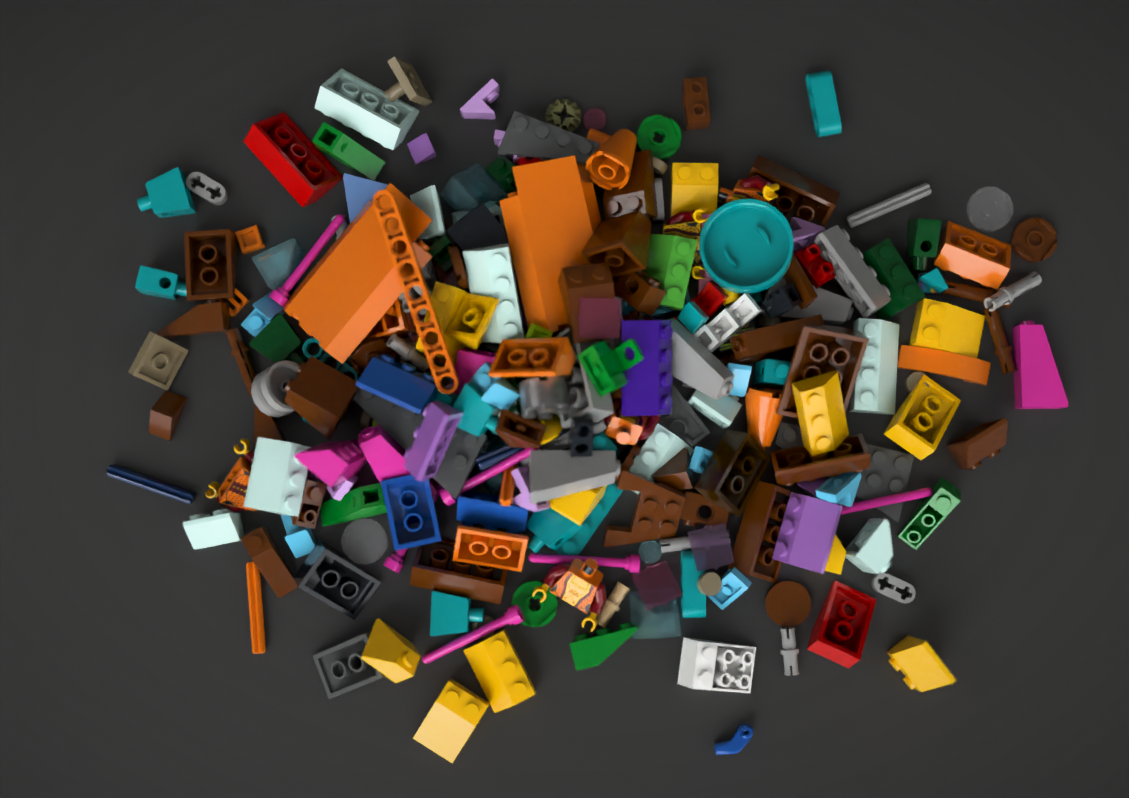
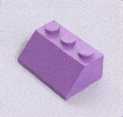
(432, 440)
(807, 532)

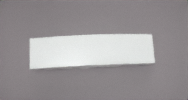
(728, 322)

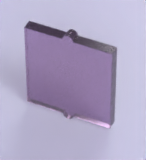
(711, 547)

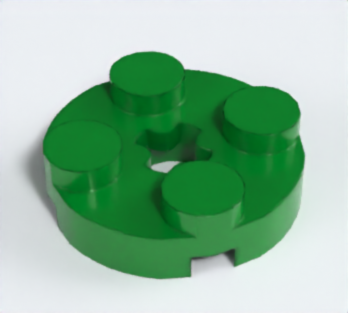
(662, 126)
(535, 617)

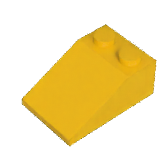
(693, 187)
(946, 328)
(923, 418)
(919, 665)
(451, 720)

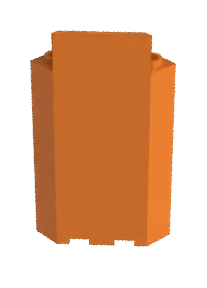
(547, 231)
(357, 278)

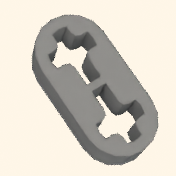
(209, 184)
(659, 199)
(890, 592)

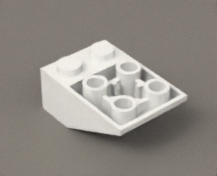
(716, 665)

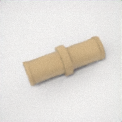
(612, 604)

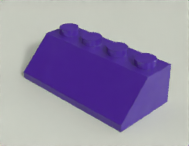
(650, 379)

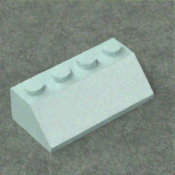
(365, 109)
(492, 275)
(877, 375)

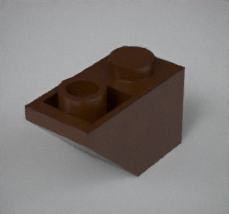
(310, 504)

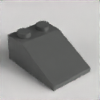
(343, 667)

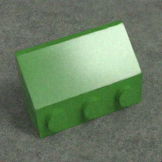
(671, 264)

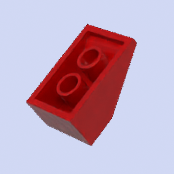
(842, 625)

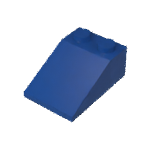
(410, 512)

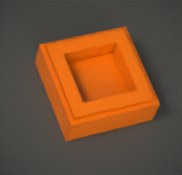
(250, 239)

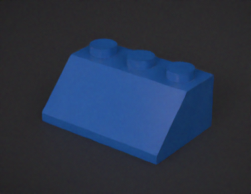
(398, 383)
(486, 510)

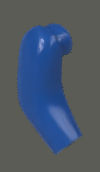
(736, 743)

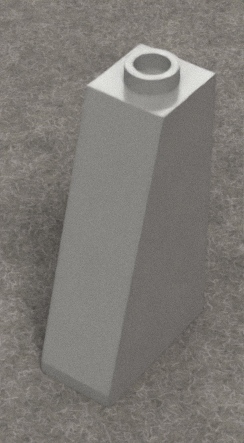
(832, 307)
(697, 365)
(558, 474)

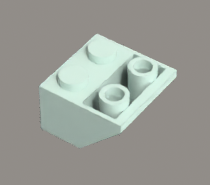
(214, 530)

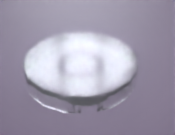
(989, 209)
(364, 541)

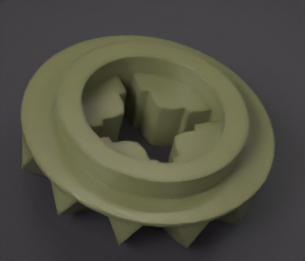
(572, 110)

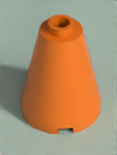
(613, 160)
(761, 414)

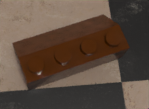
(797, 193)
(799, 465)
(760, 531)
(437, 571)

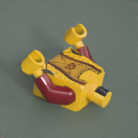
(687, 225)

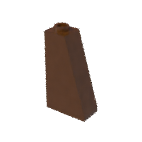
(771, 338)

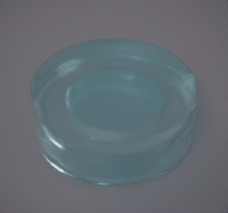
(650, 551)

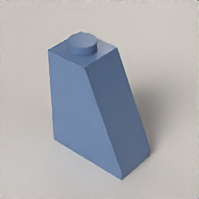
(359, 192)

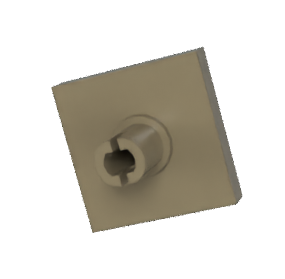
(407, 83)
(158, 361)

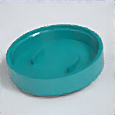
(746, 246)

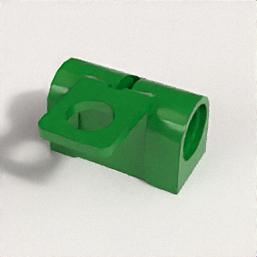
(607, 366)

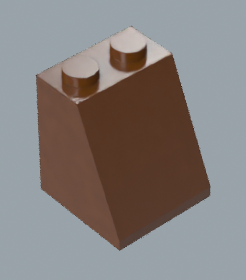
(621, 243)
(320, 395)

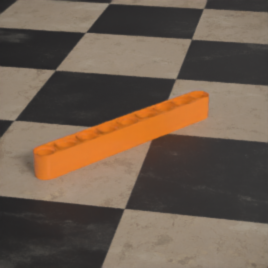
(408, 283)

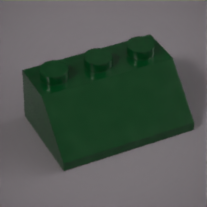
(895, 276)

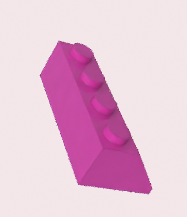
(334, 460)

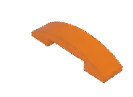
(943, 363)

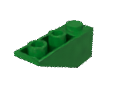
(347, 151)
(356, 504)
(930, 513)
(594, 649)

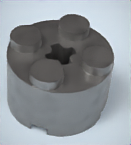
(543, 397)

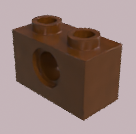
(695, 103)
(640, 291)
(690, 511)

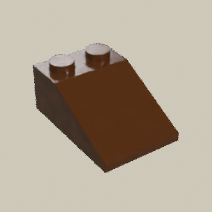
(637, 193)
(210, 264)
(584, 282)
(979, 443)

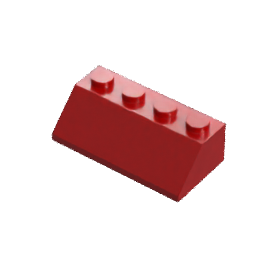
(292, 158)

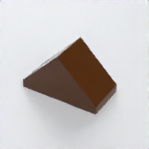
(166, 415)
(519, 431)
(676, 472)

